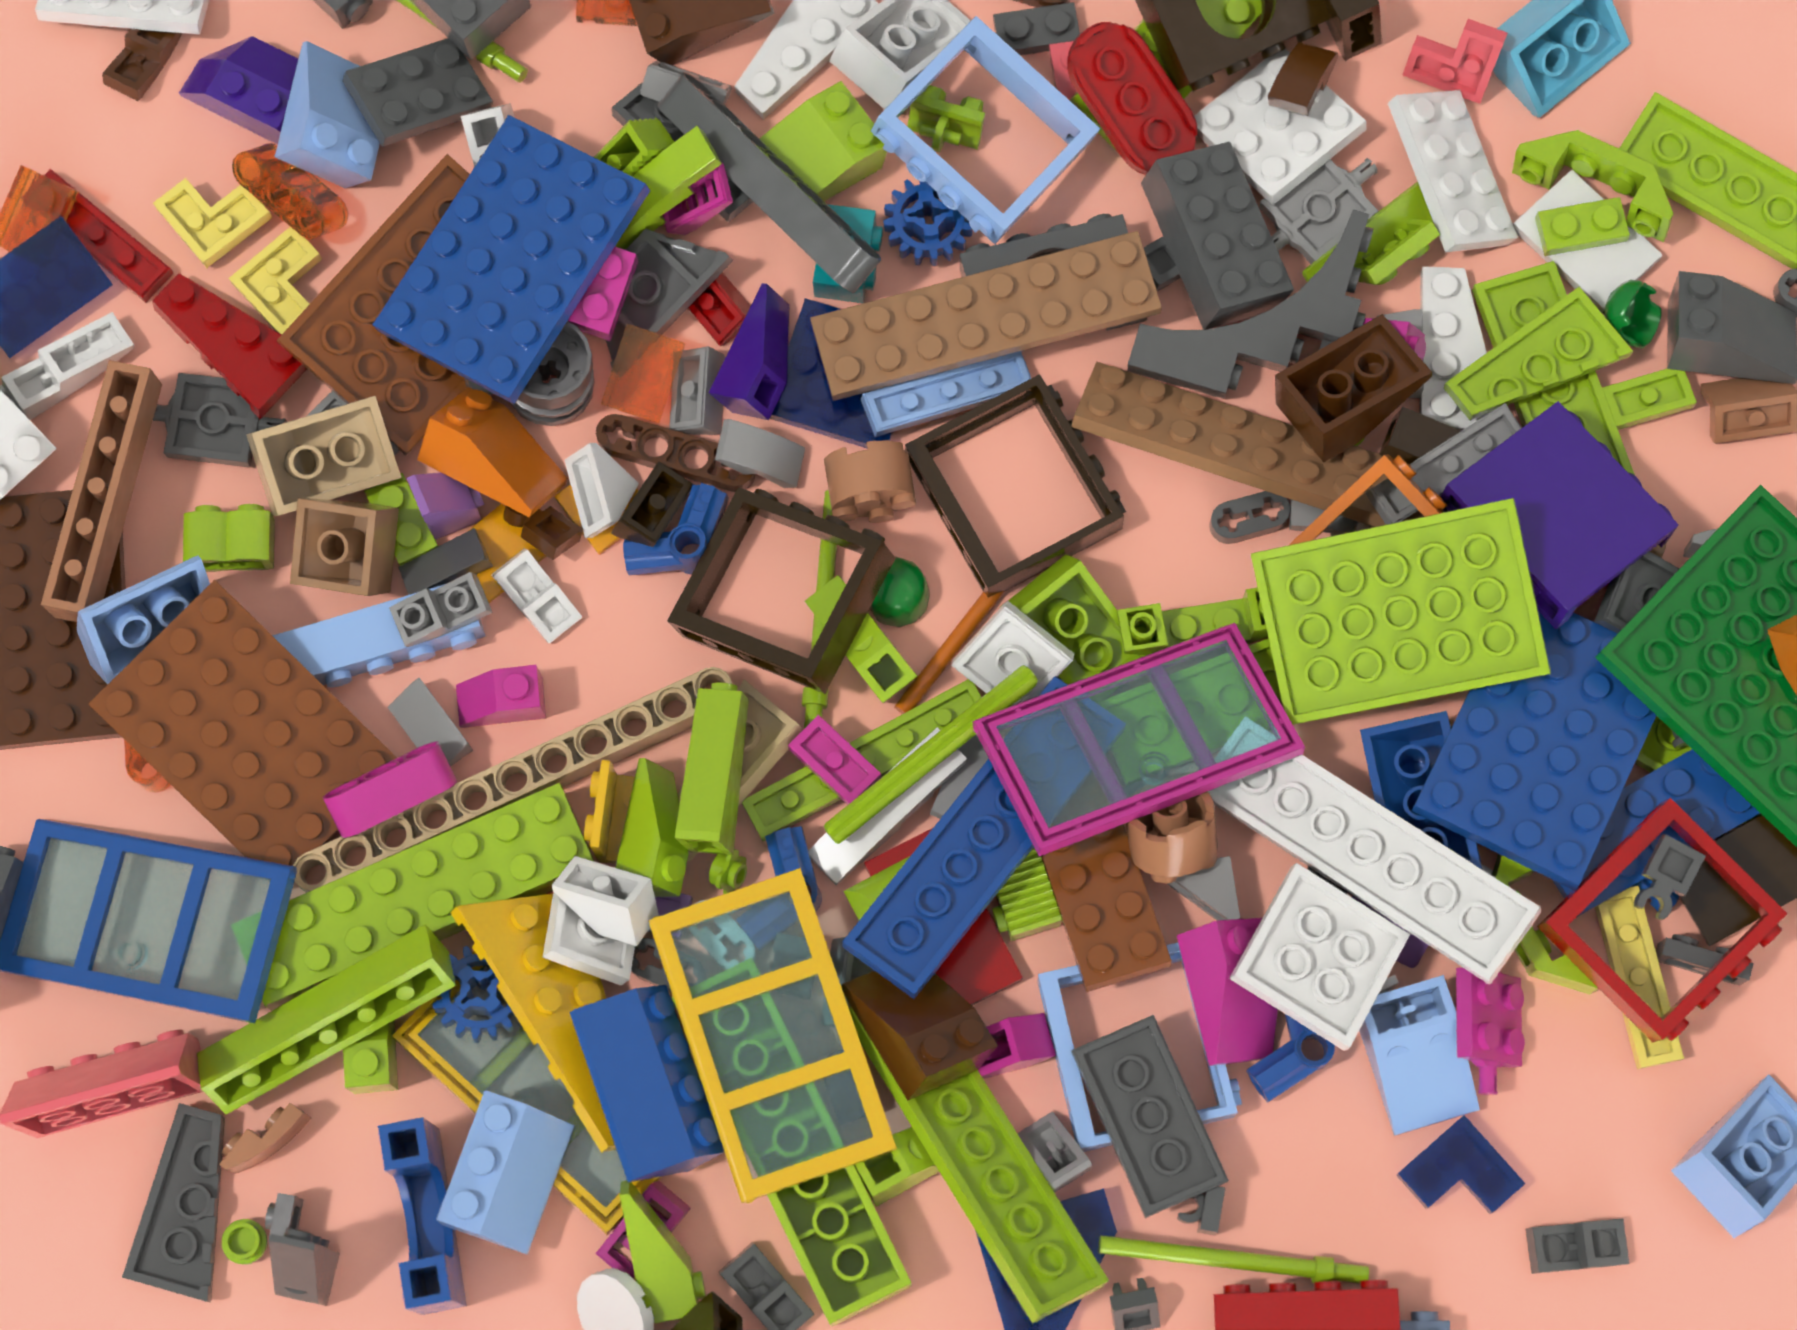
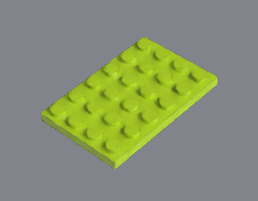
(1401, 612)

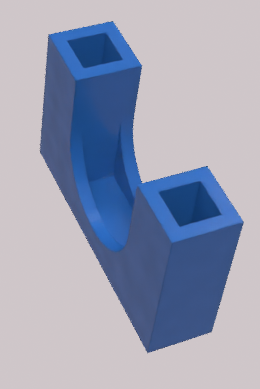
(416, 1161)

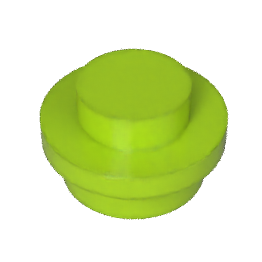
(244, 1241)

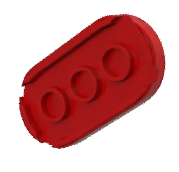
(1130, 95)

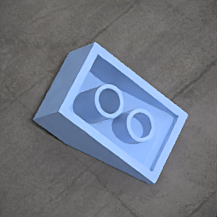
(323, 123)
(1745, 1159)

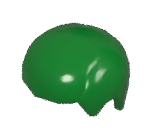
(1633, 312)
(902, 595)

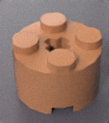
(870, 481)
(1175, 839)

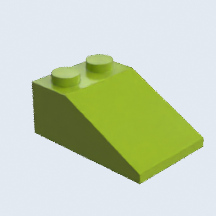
(828, 142)
(1078, 615)

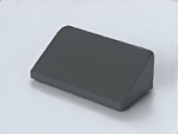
(446, 563)

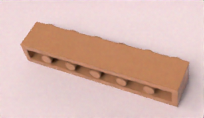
(102, 490)

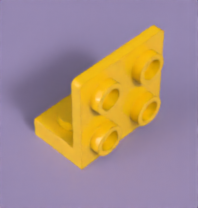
(611, 802)

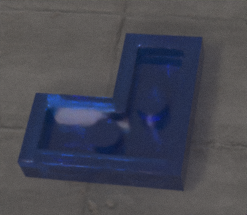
(1465, 1157)

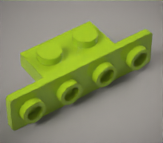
(1399, 235)

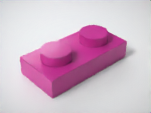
(834, 760)

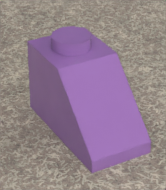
(445, 503)

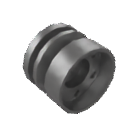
(571, 389)

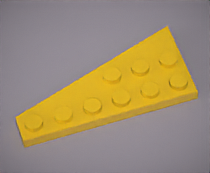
(540, 993)

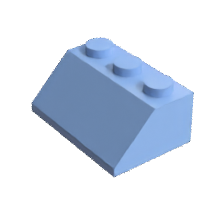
(129, 620)
(505, 1172)

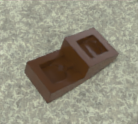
(140, 61)
(1301, 78)

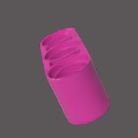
(390, 789)

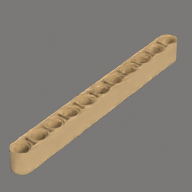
(530, 763)

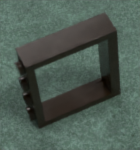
(1069, 439)
(845, 620)

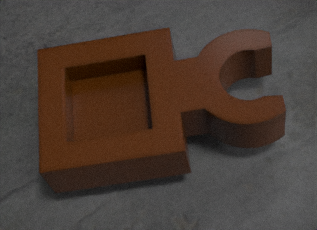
(546, 530)

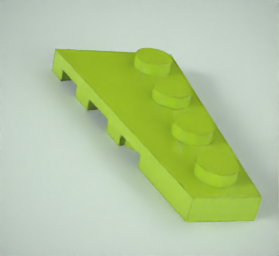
(1546, 352)

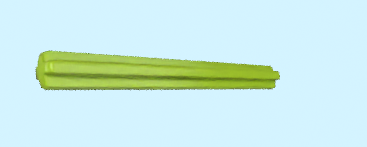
(928, 756)

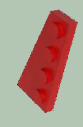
(230, 343)

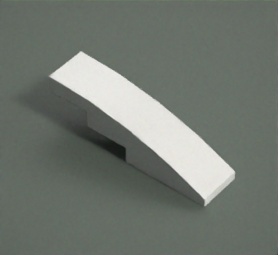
(66, 365)
(841, 859)

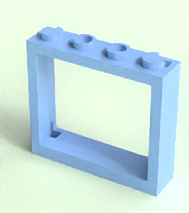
(1023, 83)
(1049, 985)

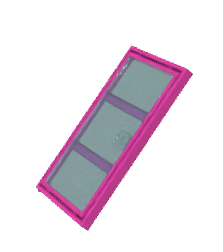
(1137, 738)

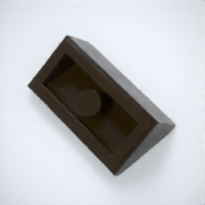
(653, 506)

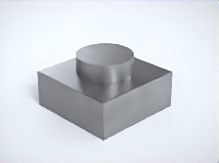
(283, 1214)

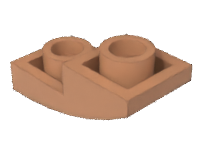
(251, 1149)

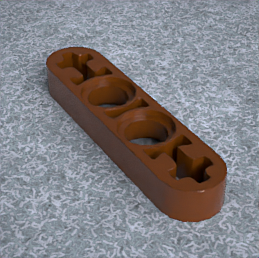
(678, 446)

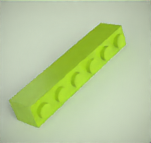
(325, 1019)

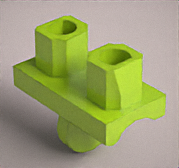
(946, 121)

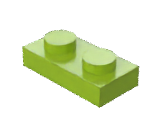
(1582, 226)
(1649, 397)
(412, 534)

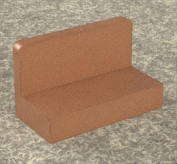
(1750, 408)

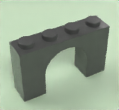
(1057, 238)

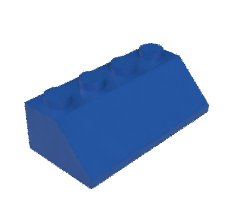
(1398, 765)
(647, 1083)

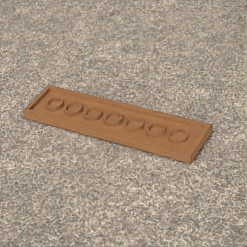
(985, 315)
(1220, 440)

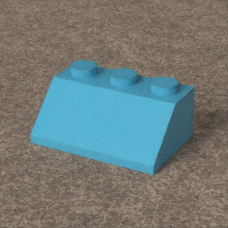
(1557, 48)

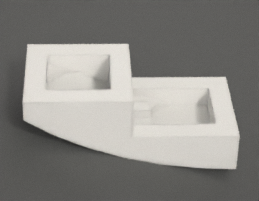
(536, 595)

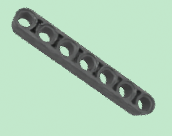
(772, 184)

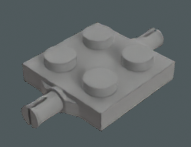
(1319, 209)

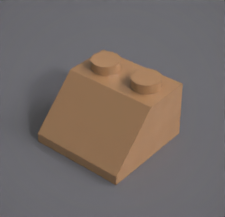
(344, 546)

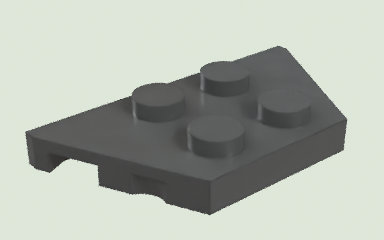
(665, 282)

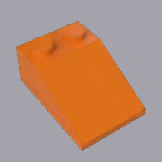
(490, 452)

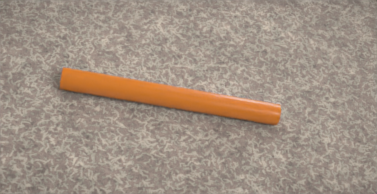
(946, 652)

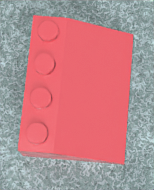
(104, 1086)

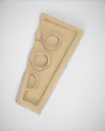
(766, 740)

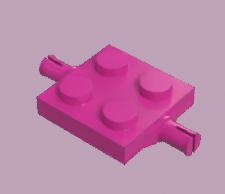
(1489, 1024)

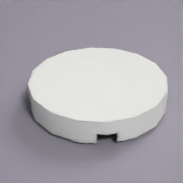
(613, 1302)

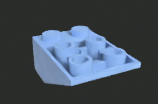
(1414, 1056)

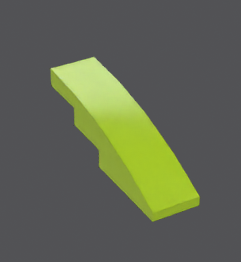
(670, 180)

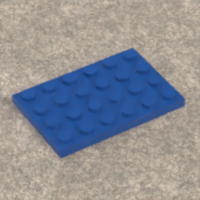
(511, 258)
(1541, 758)

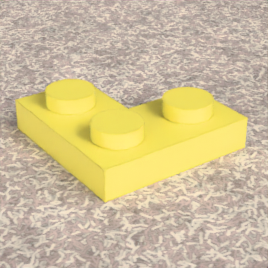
(214, 229)
(269, 279)

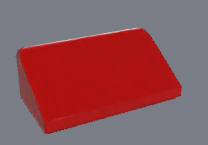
(721, 310)

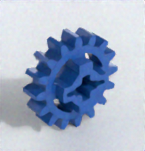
(912, 224)
(466, 1006)

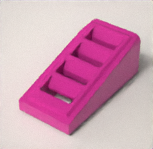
(682, 222)
(667, 1200)

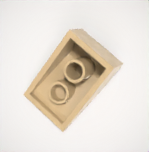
(324, 455)

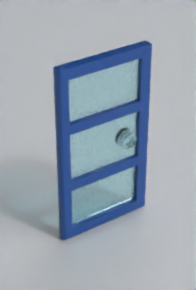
(146, 919)

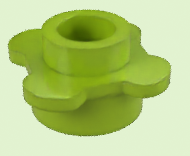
(728, 871)

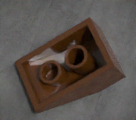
(684, 27)
(1349, 386)
(920, 1038)

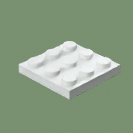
(1272, 143)
(1320, 956)

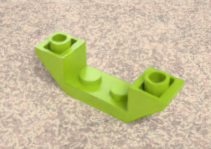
(1543, 159)
(1150, 629)
(1535, 947)

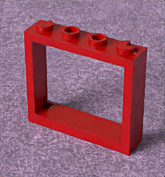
(1731, 963)

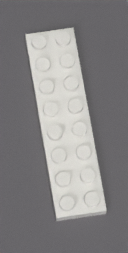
(1383, 862)

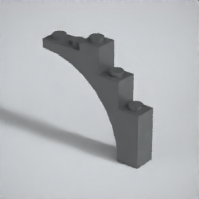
(1208, 357)

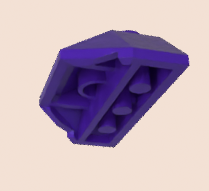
(245, 85)

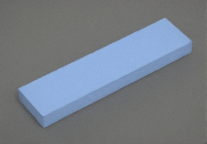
(942, 393)

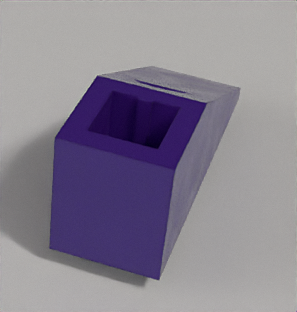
(757, 359)

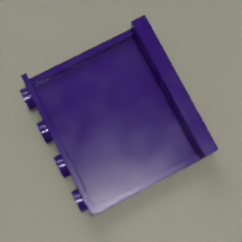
(1574, 507)

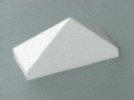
(599, 488)

